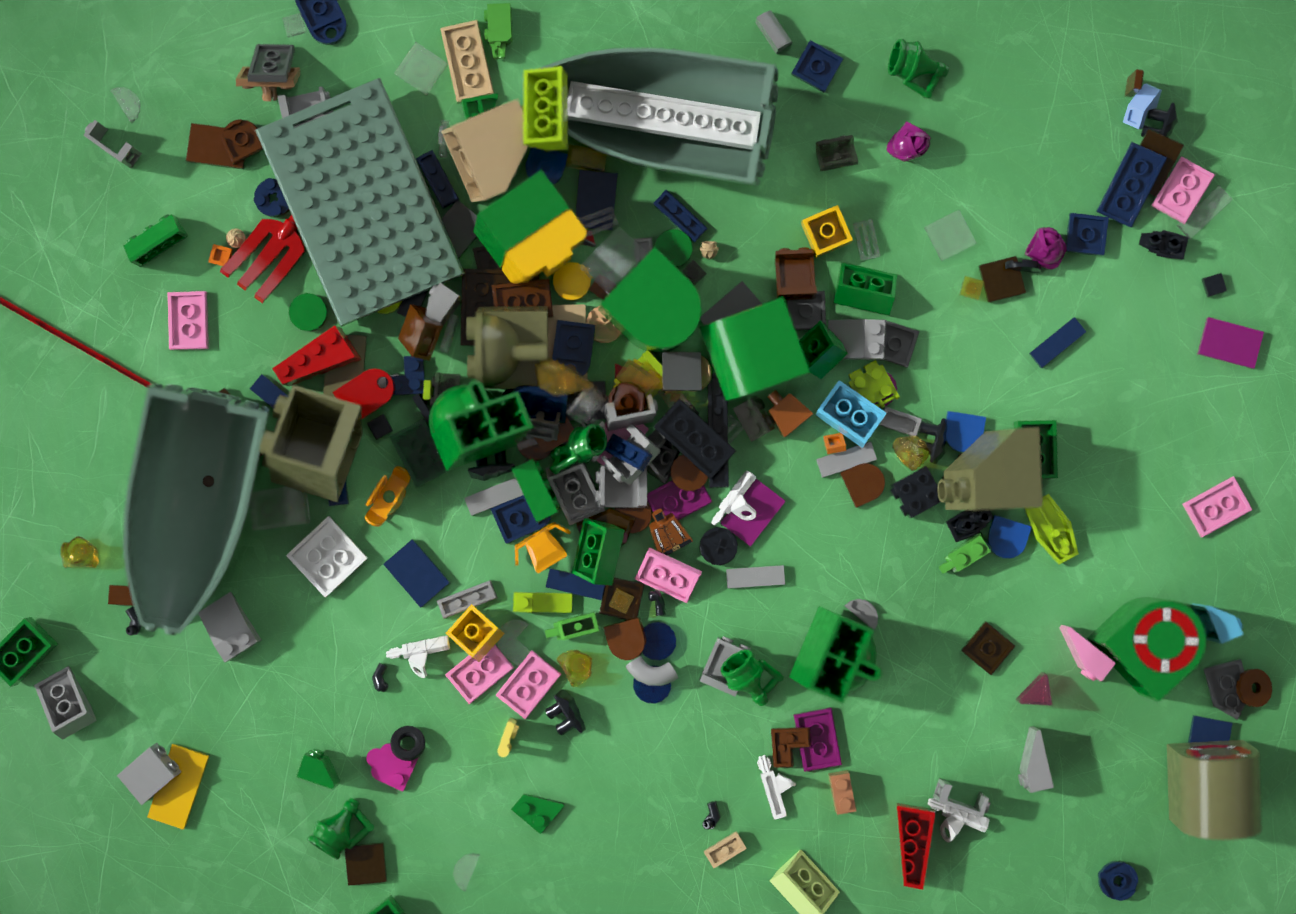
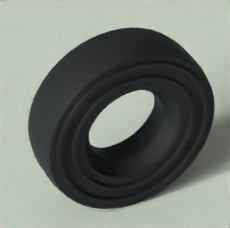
(407, 731)

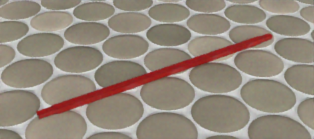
(77, 344)

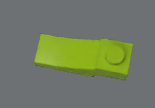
(542, 602)

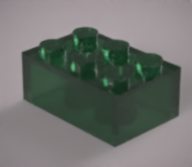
(419, 453)

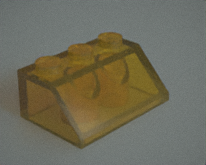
(559, 378)

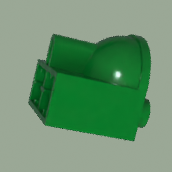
(474, 424)
(836, 656)

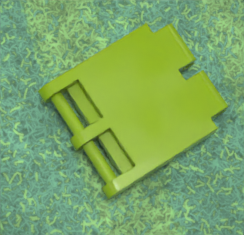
(873, 384)

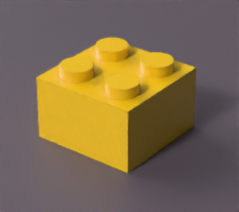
(826, 231)
(475, 633)

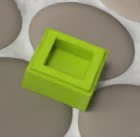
(427, 390)

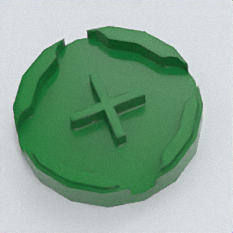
(674, 246)
(308, 312)

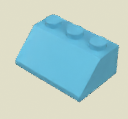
(850, 414)
(1218, 624)

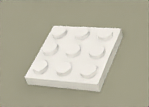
(327, 556)

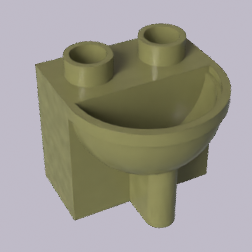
(507, 345)

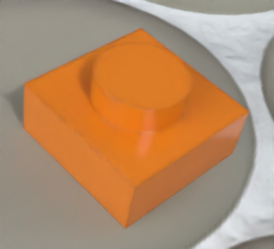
(220, 255)
(834, 443)

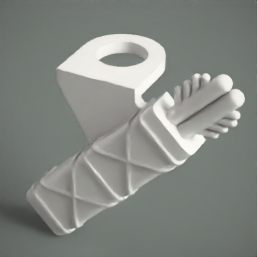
(735, 500)
(418, 652)
(774, 787)
(956, 819)

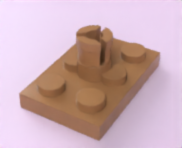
(268, 88)

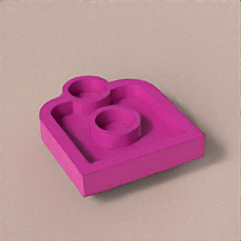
(389, 768)

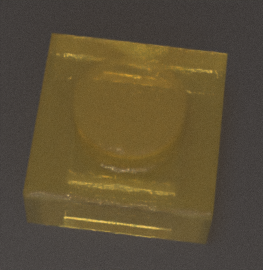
(971, 288)
(621, 601)

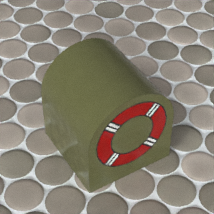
(1215, 789)

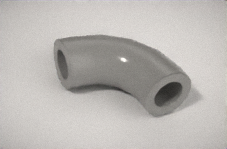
(651, 675)

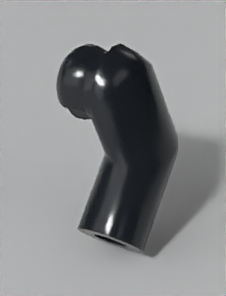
(659, 602)
(134, 626)
(378, 680)
(713, 817)

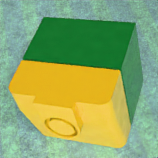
(530, 230)

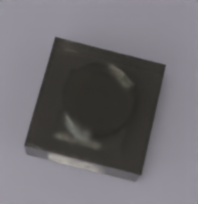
(693, 272)

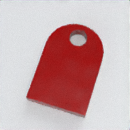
(366, 391)

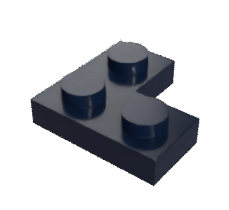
(413, 380)

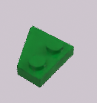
(478, 105)
(536, 811)

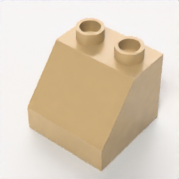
(488, 149)

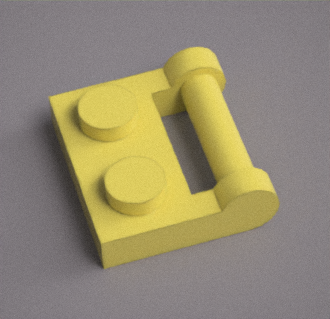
(509, 732)

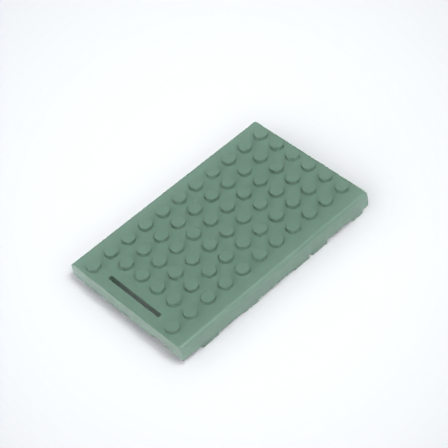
(360, 202)

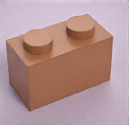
(842, 792)

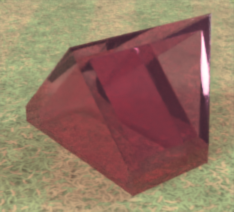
(1036, 692)

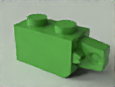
(499, 28)
(966, 554)
(574, 626)

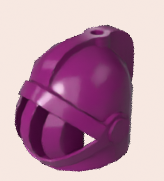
(908, 143)
(1046, 248)

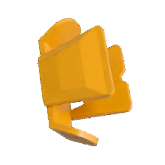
(381, 509)
(543, 547)

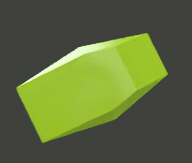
(1053, 530)

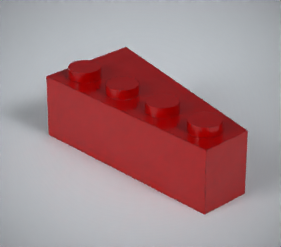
(318, 357)
(915, 840)

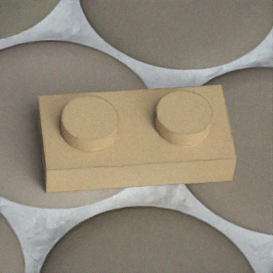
(725, 849)

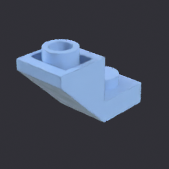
(1145, 99)

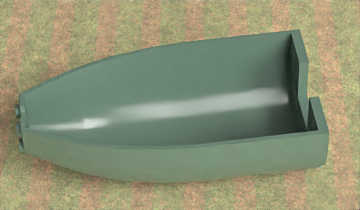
(686, 77)
(173, 524)

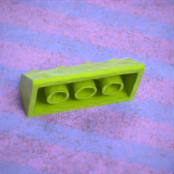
(545, 108)

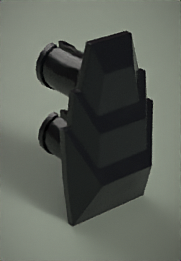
(1168, 117)
(1165, 244)
(936, 449)
(485, 471)
(968, 523)
(566, 704)

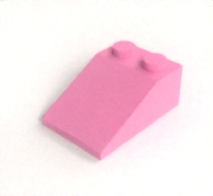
(1087, 657)

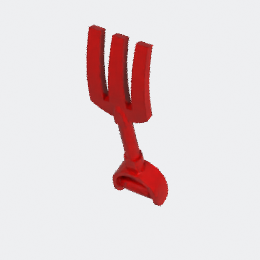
(283, 235)

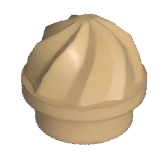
(235, 238)
(709, 249)

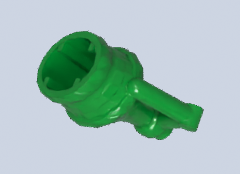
(910, 61)
(581, 447)
(744, 674)
(333, 833)

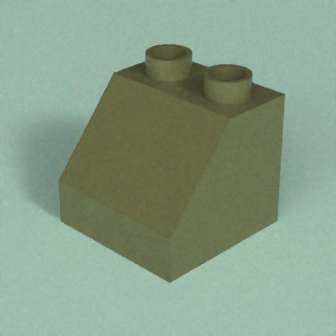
(995, 473)

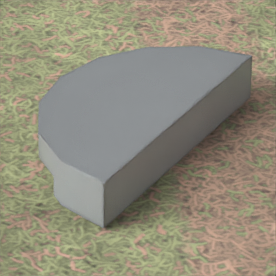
(864, 611)

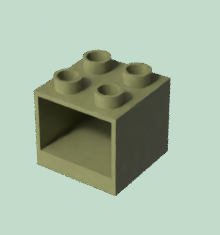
(312, 442)

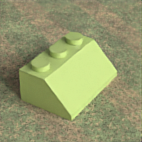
(804, 885)

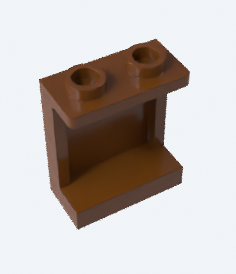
(795, 274)
(419, 333)

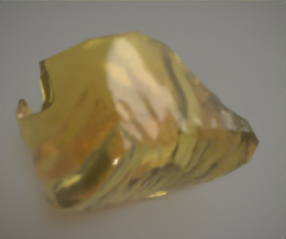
(911, 451)
(79, 553)
(575, 666)

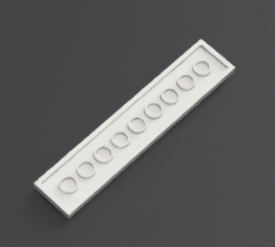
(662, 115)

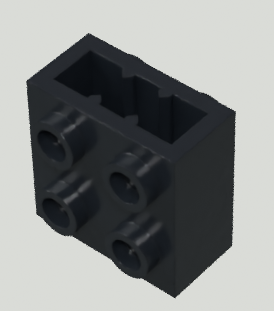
(916, 492)

